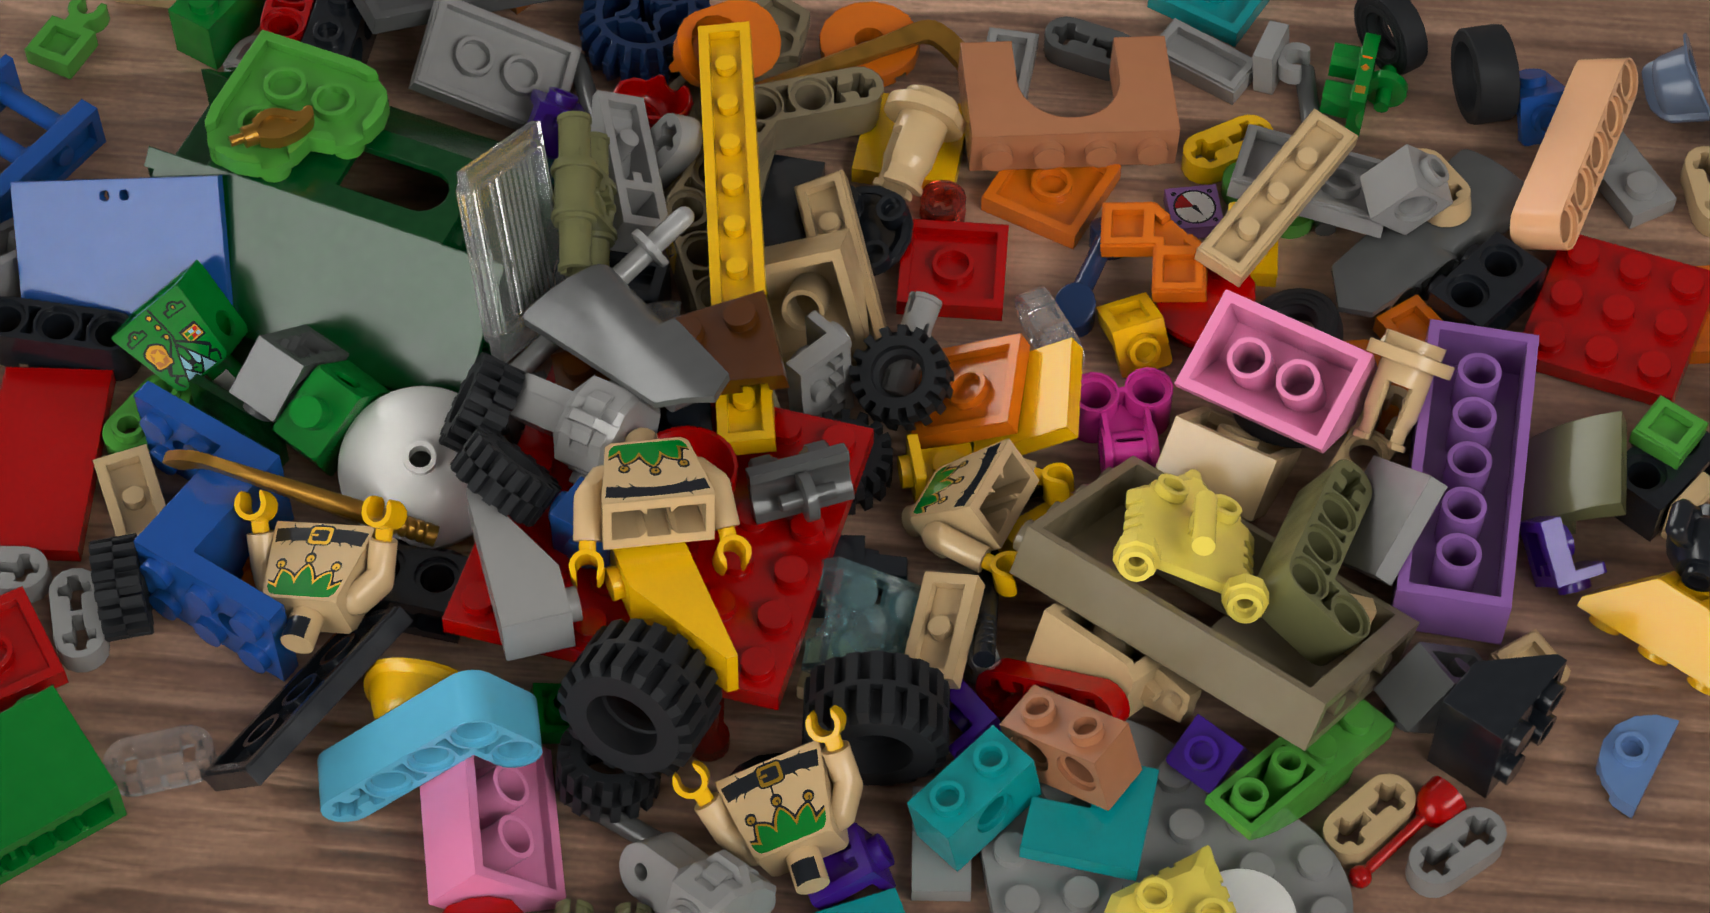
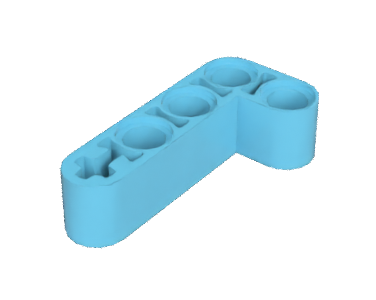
(426, 737)

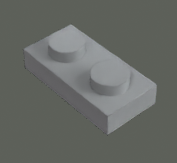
(1634, 186)

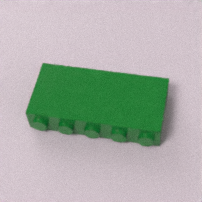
(49, 784)

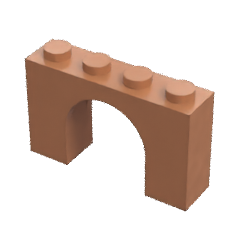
(1014, 134)

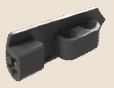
(1398, 266)
(625, 340)

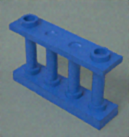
(58, 152)

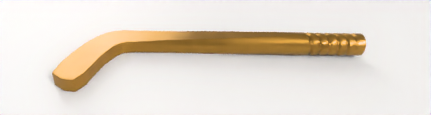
(914, 34)
(308, 494)

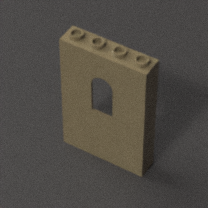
(1239, 663)

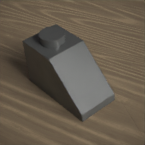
(1422, 682)

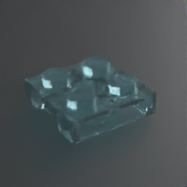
(853, 619)

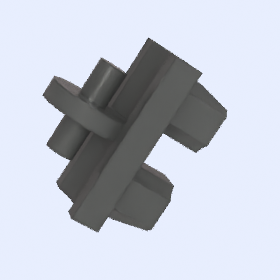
(799, 482)

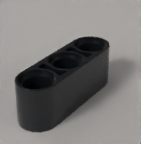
(62, 337)

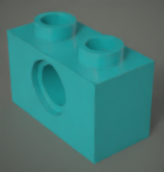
(974, 798)

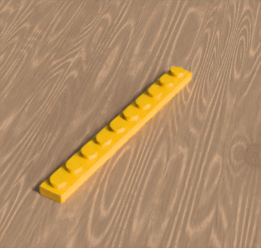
(734, 210)

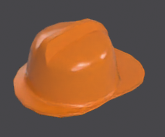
(764, 32)

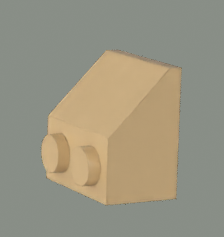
(818, 276)
(1227, 459)

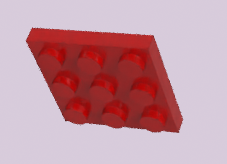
(1619, 319)

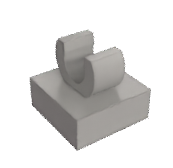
(1275, 57)

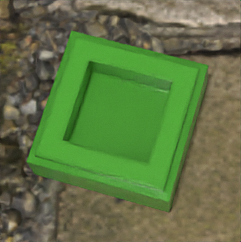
(1668, 432)

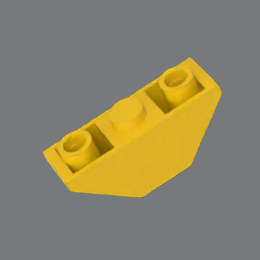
(1662, 618)

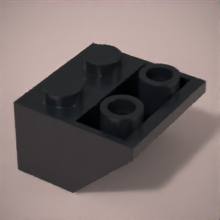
(1495, 717)

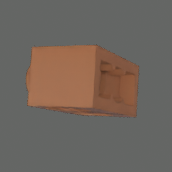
(1074, 746)

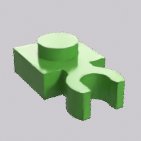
(66, 44)

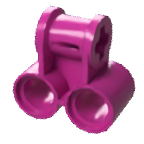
(1127, 417)

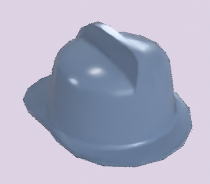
(1674, 86)

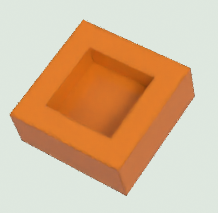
(1408, 318)

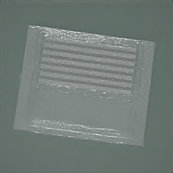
(509, 235)

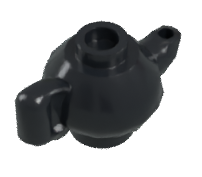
(1690, 543)

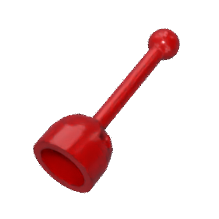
(1434, 805)

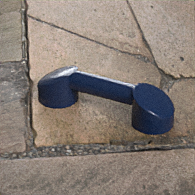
(1077, 298)

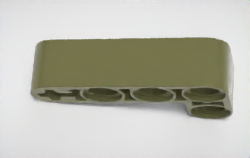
(1302, 566)

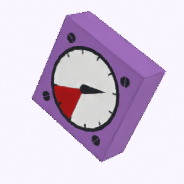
(1194, 208)

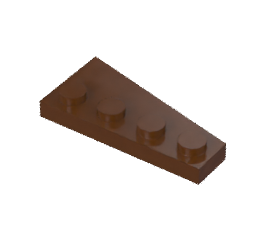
(734, 332)

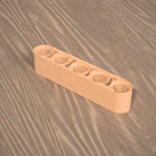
(1574, 154)

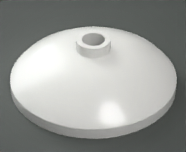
(378, 455)

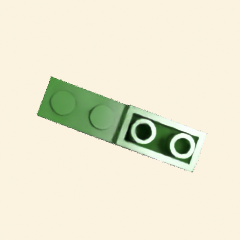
(1290, 782)

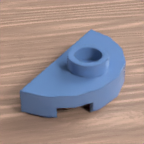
(1631, 758)

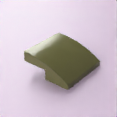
(1577, 470)

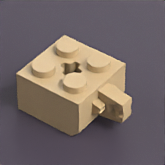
(1080, 646)

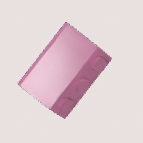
(1278, 372)
(493, 834)

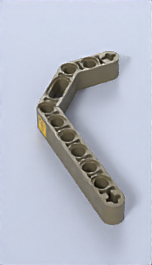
(787, 116)

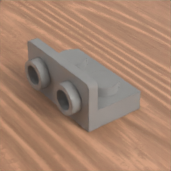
(821, 369)

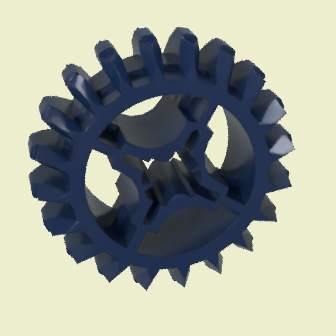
(633, 35)

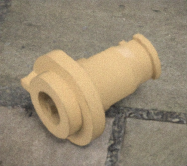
(922, 123)
(1408, 364)

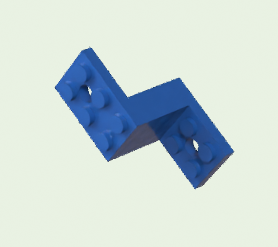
(199, 542)

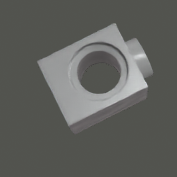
(1406, 189)

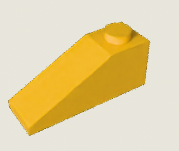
(667, 589)

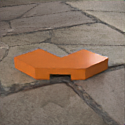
(1148, 231)

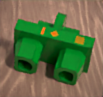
(1380, 87)

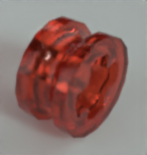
(948, 193)

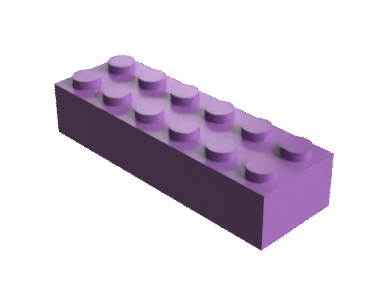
(1477, 445)

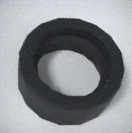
(1485, 74)

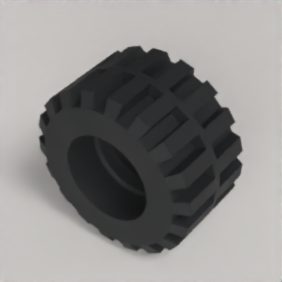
(640, 698)
(892, 709)

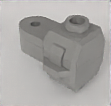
(583, 418)
(683, 879)

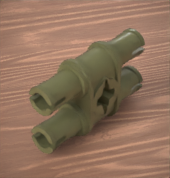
(582, 195)

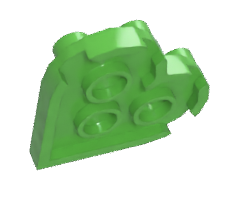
(290, 74)

